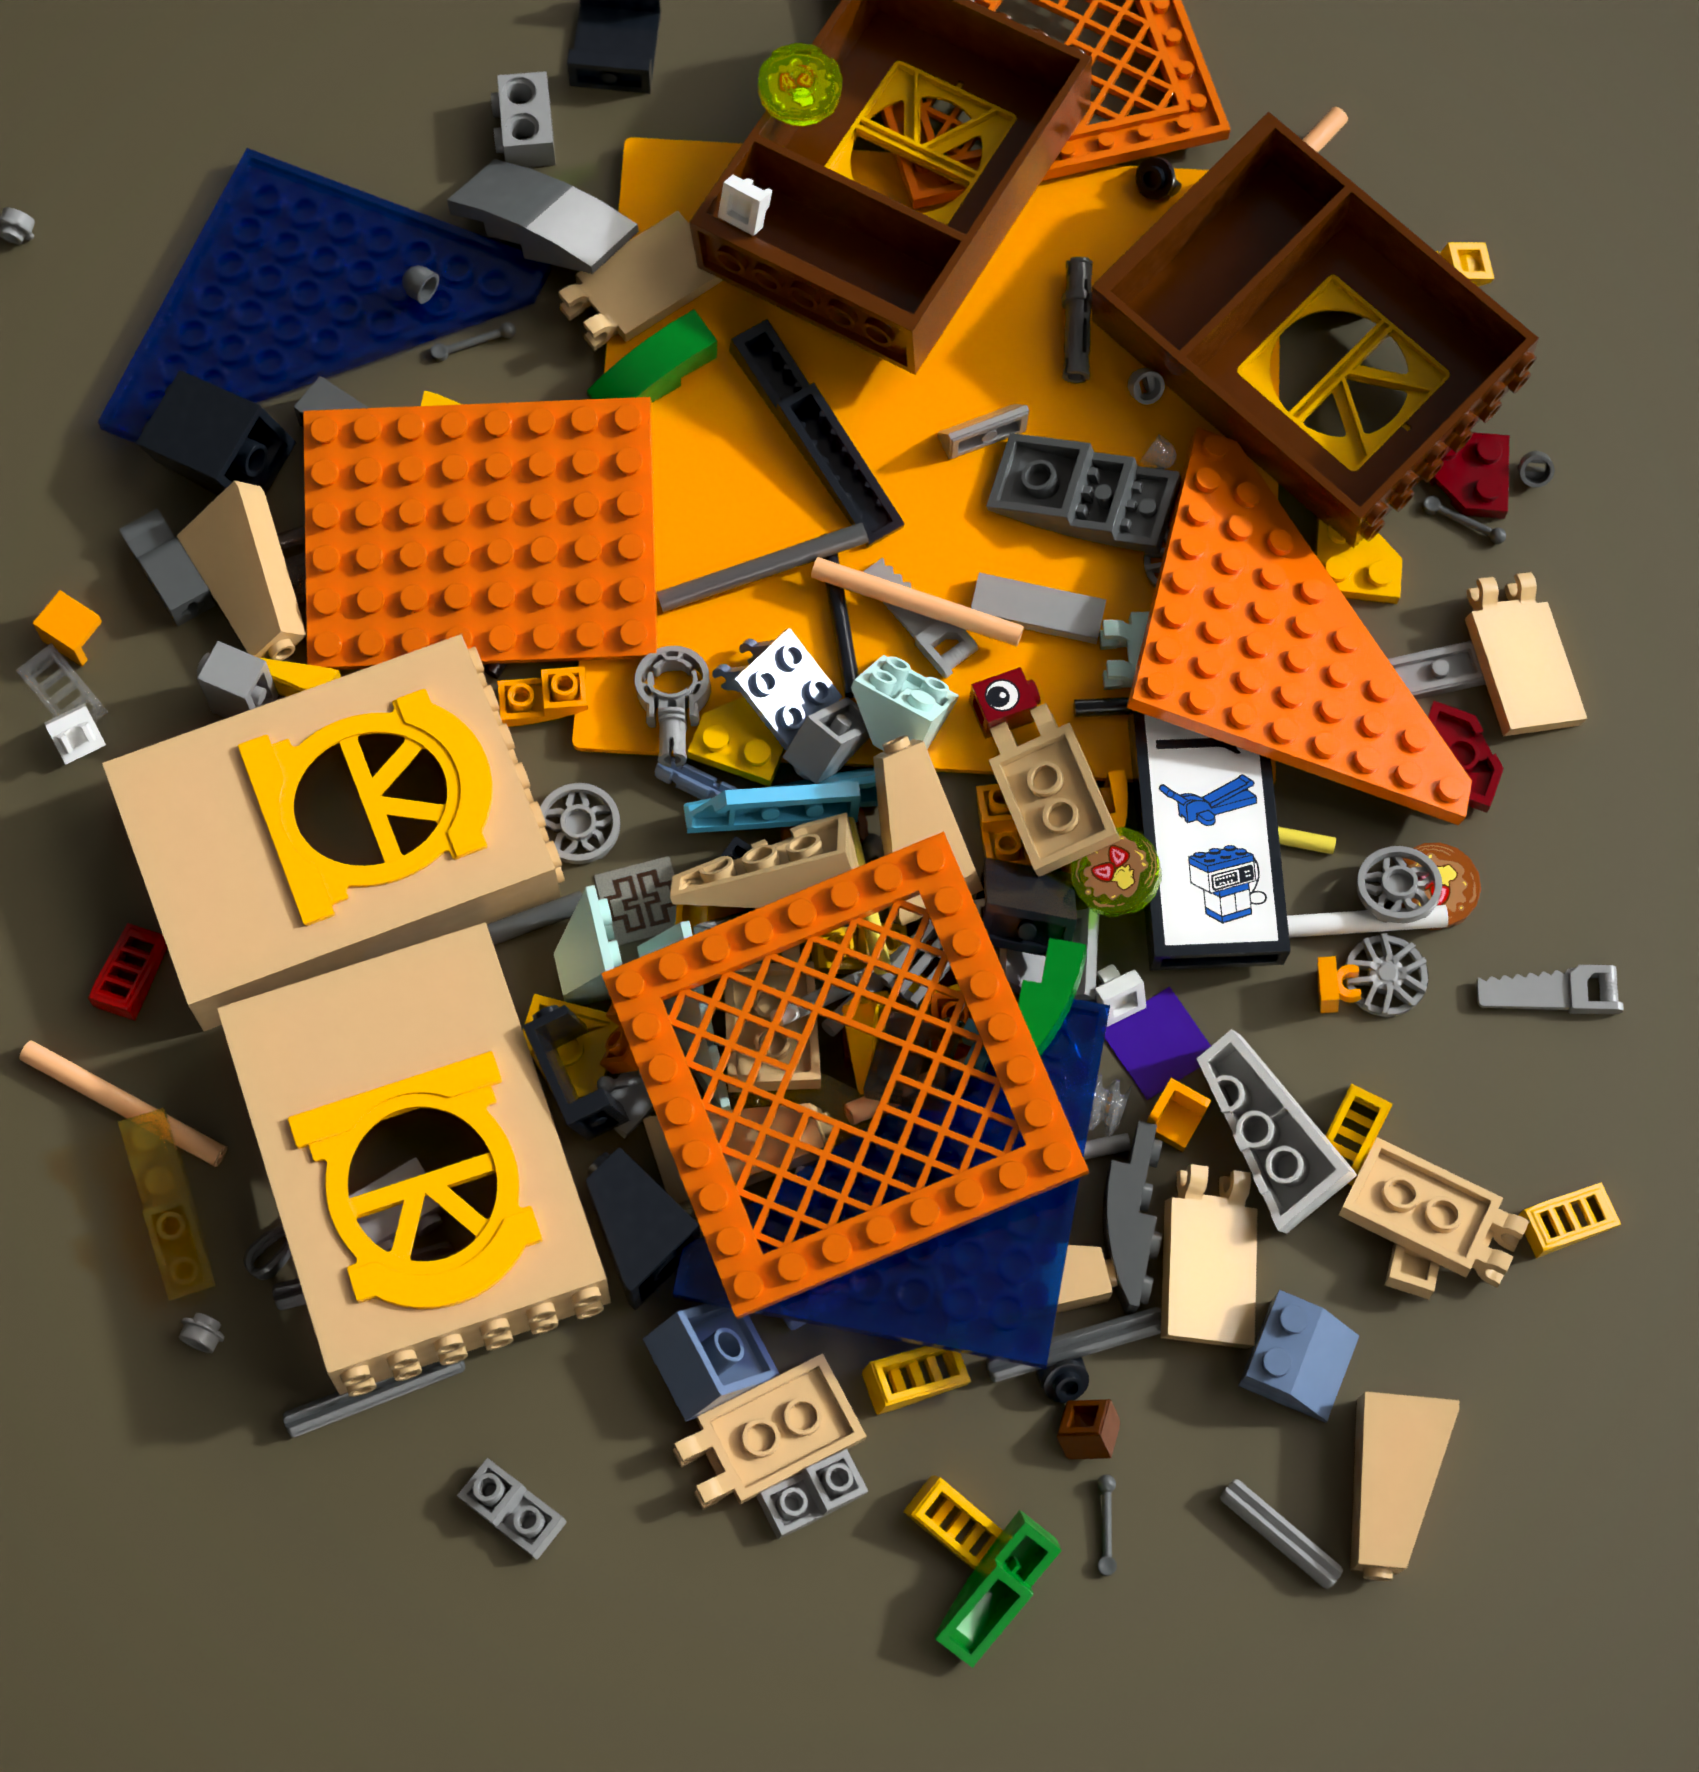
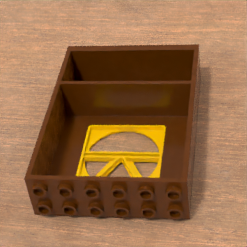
(1291, 237)
(857, 256)

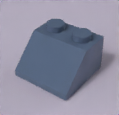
(1299, 1356)
(709, 1357)

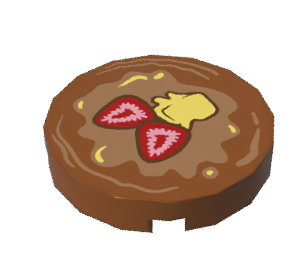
(1459, 881)

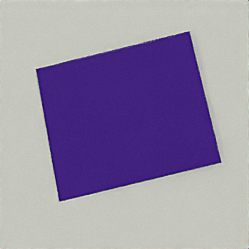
(1158, 1043)

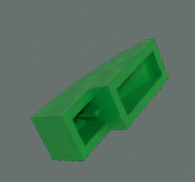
(659, 361)
(1048, 1002)
(997, 1588)

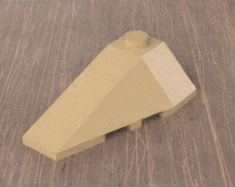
(771, 871)

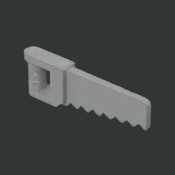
(926, 630)
(1553, 991)

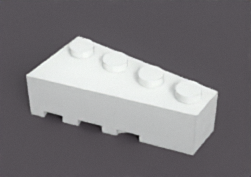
(1281, 1144)

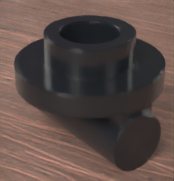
(1157, 179)
(1064, 1380)

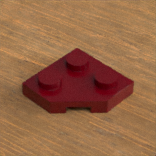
(1478, 476)
(1465, 739)

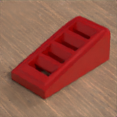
(128, 1006)

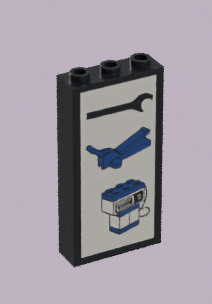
(1218, 849)

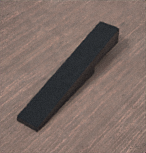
(815, 431)

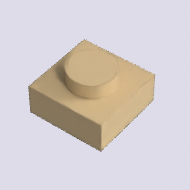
(1411, 1272)

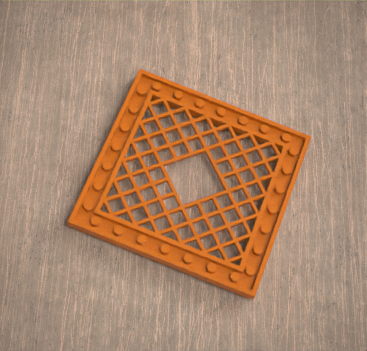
(1191, 122)
(642, 985)

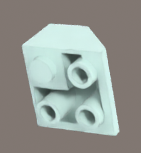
(901, 702)
(586, 952)

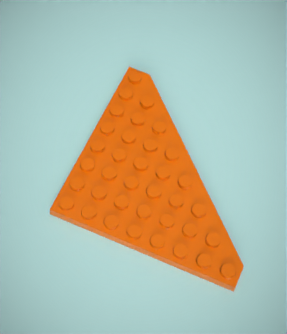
(1270, 654)

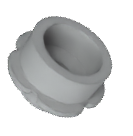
(16, 226)
(201, 1332)

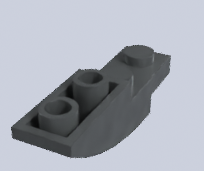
(1126, 1232)

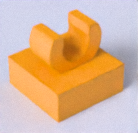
(1330, 984)

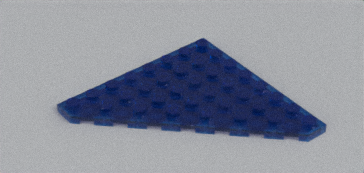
(308, 284)
(970, 1290)

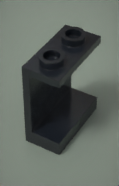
(615, 45)
(1025, 908)
(590, 1114)

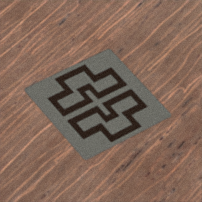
(639, 899)

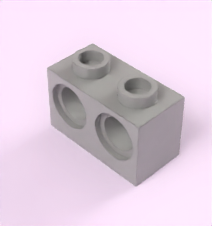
(524, 120)

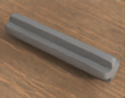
(1281, 1533)

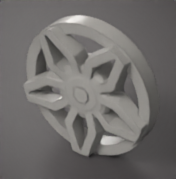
(579, 822)
(1399, 884)

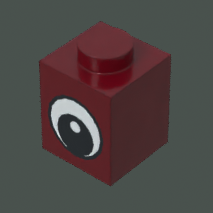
(1004, 699)

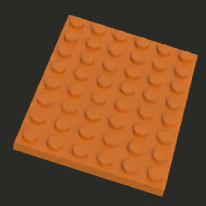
(484, 525)

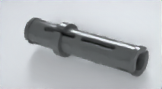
(1077, 330)

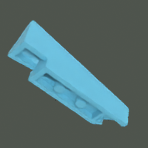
(784, 803)

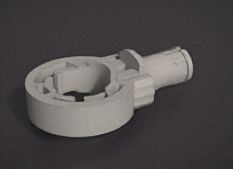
(674, 706)

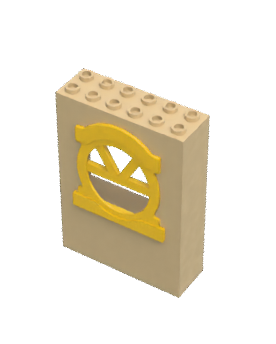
(259, 906)
(375, 1043)

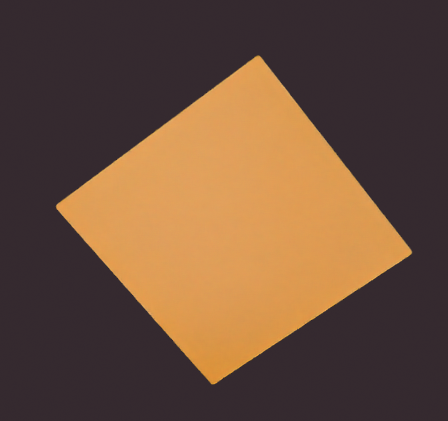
(742, 489)

